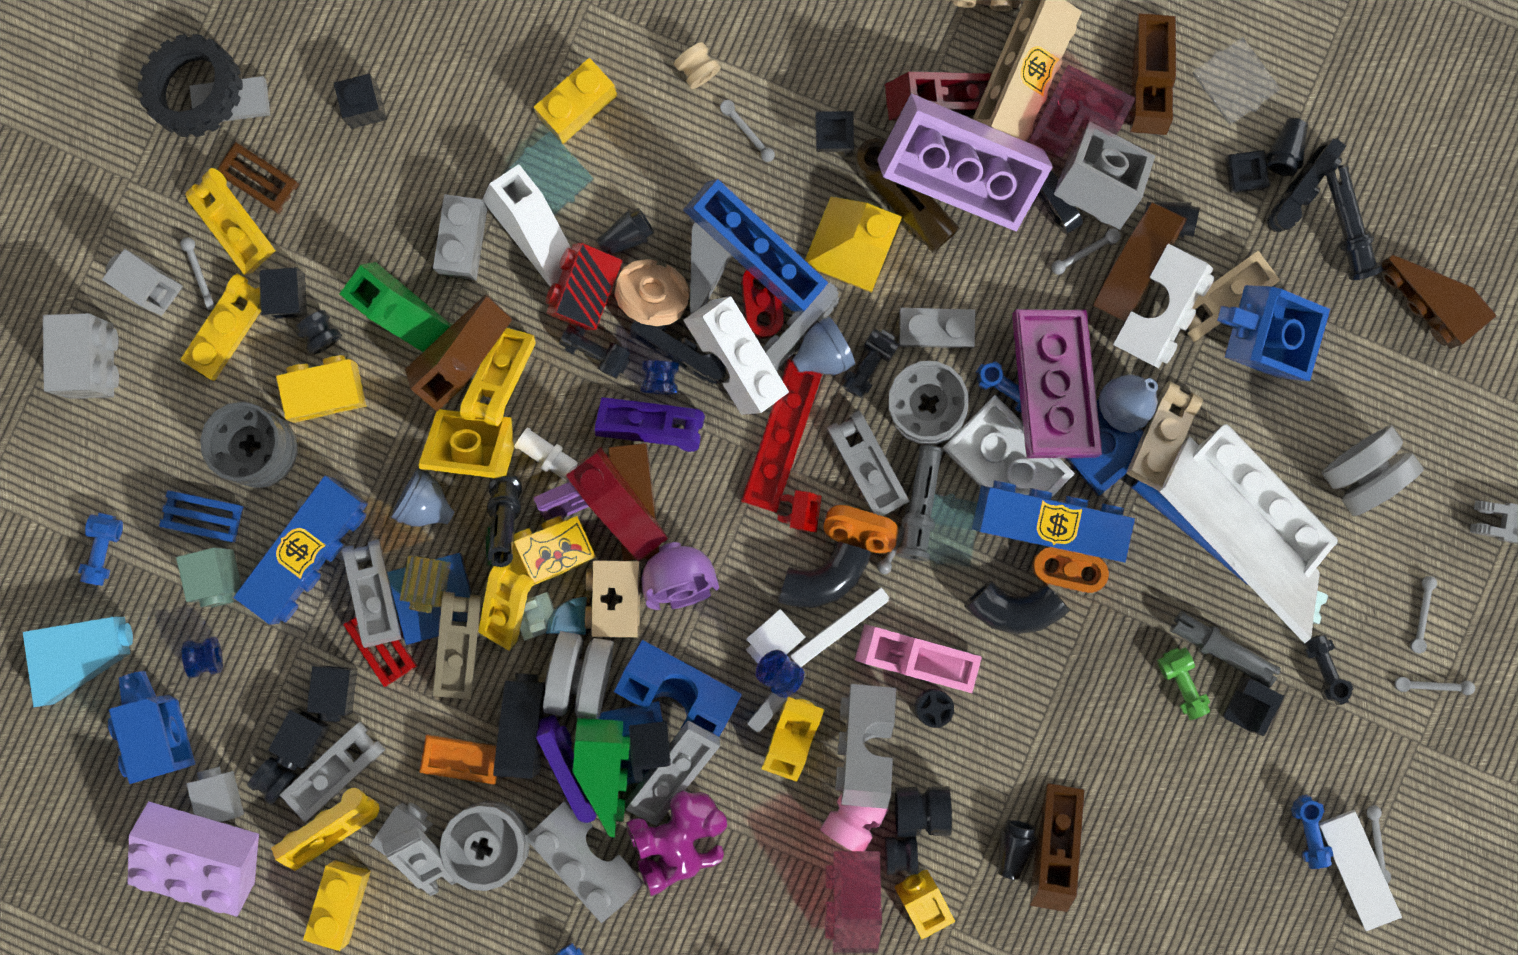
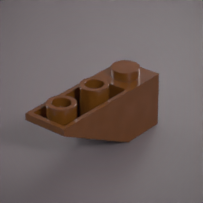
(1446, 304)
(457, 353)

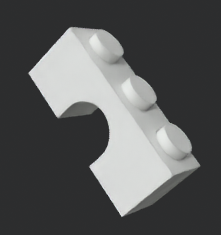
(724, 331)
(1154, 337)

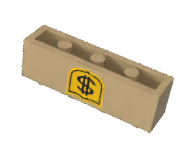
(1027, 66)

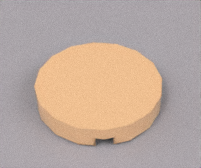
(652, 292)

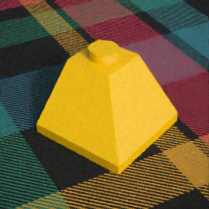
(852, 242)
(468, 445)

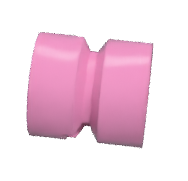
(852, 825)

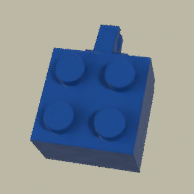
(1275, 332)
(148, 731)

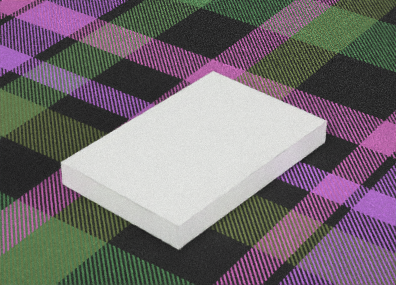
(994, 449)

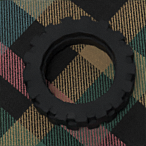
(164, 65)

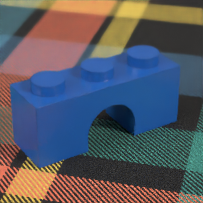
(657, 674)

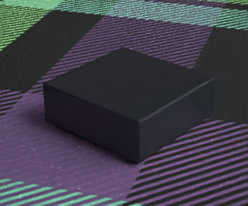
(1247, 171)

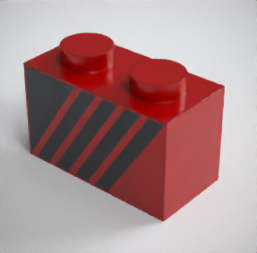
(583, 286)

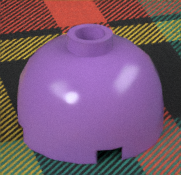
(678, 577)

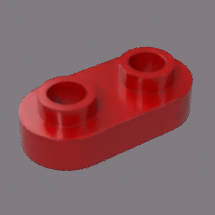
(760, 302)

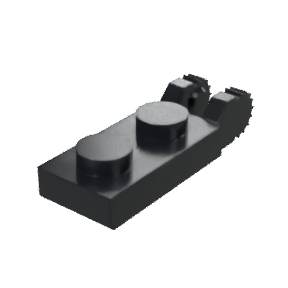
(1304, 186)
(681, 351)

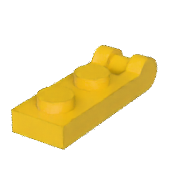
(229, 222)
(223, 329)
(498, 377)
(504, 606)
(326, 829)

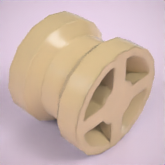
(697, 65)

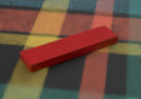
(781, 439)

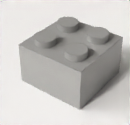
(1104, 175)
(79, 356)

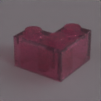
(1075, 103)
(856, 911)

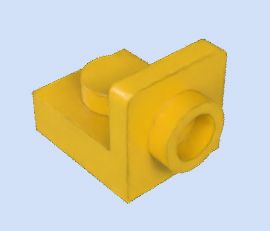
(924, 903)

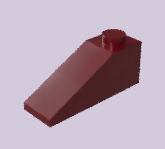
(950, 90)
(616, 504)

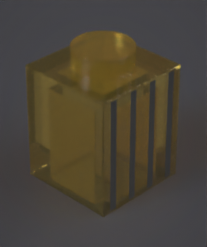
(424, 583)

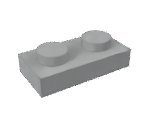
(937, 328)

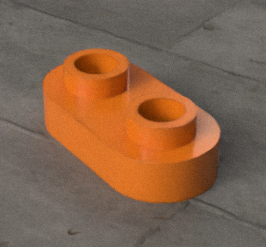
(861, 529)
(1069, 570)

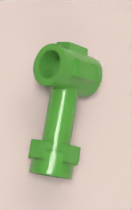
(1176, 665)

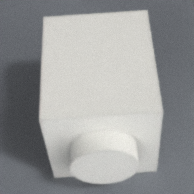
(774, 634)

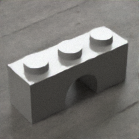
(865, 777)
(597, 883)

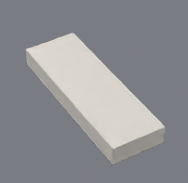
(840, 627)
(1360, 870)

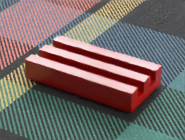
(385, 679)

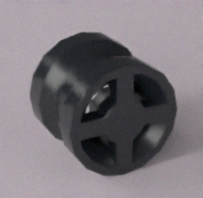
(317, 332)
(940, 707)
(271, 780)
(901, 855)

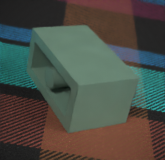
(209, 576)

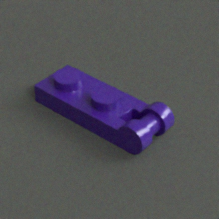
(649, 423)
(557, 745)

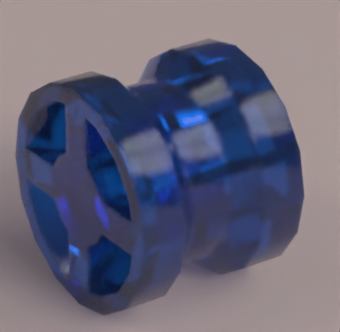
(659, 377)
(202, 657)
(779, 673)

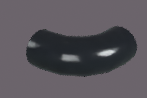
(829, 581)
(1016, 614)

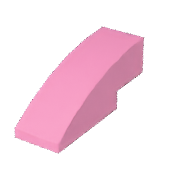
(918, 658)

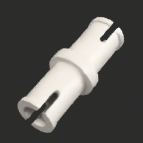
(545, 453)

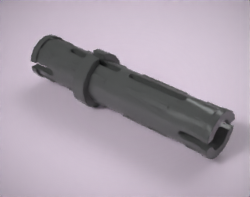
(1211, 641)

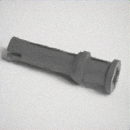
(919, 521)

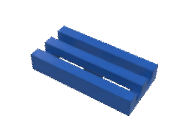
(170, 510)

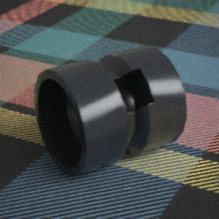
(923, 811)

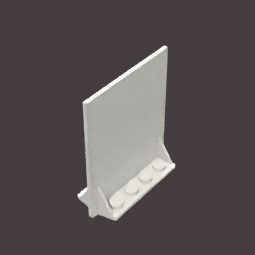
(1252, 523)

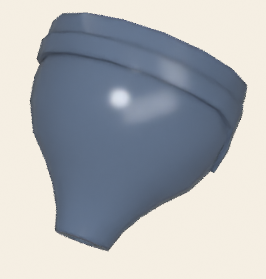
(824, 350)
(1128, 402)
(422, 502)

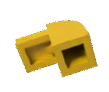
(792, 738)

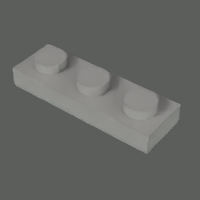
(688, 754)

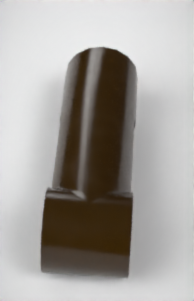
(931, 224)

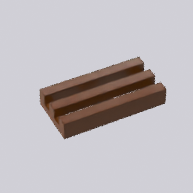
(282, 194)

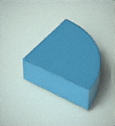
(568, 617)

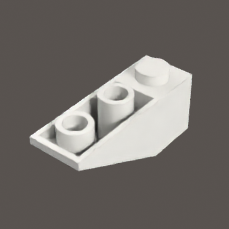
(528, 221)

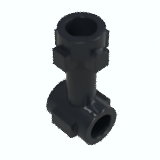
(880, 346)
(612, 360)
(1333, 688)

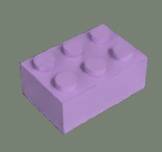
(192, 859)

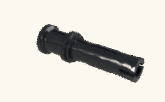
(1355, 239)
(503, 509)

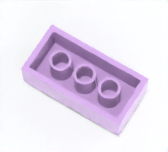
(964, 162)

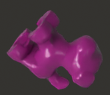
(692, 818)

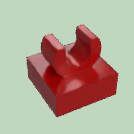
(804, 511)

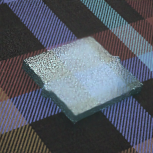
(554, 171)
(953, 534)

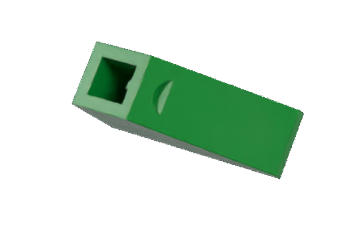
(393, 306)
(597, 767)

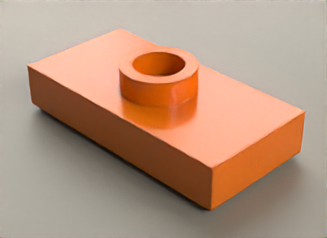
(458, 759)

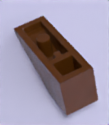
(1058, 849)

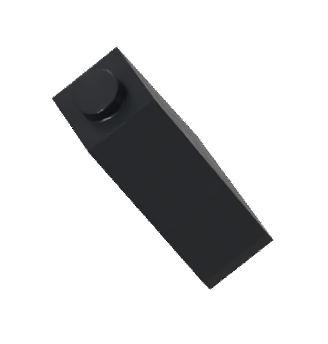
(522, 709)

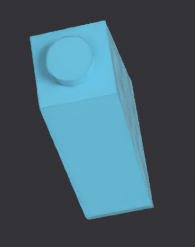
(72, 655)

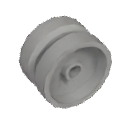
(1375, 474)
(572, 675)
(466, 858)

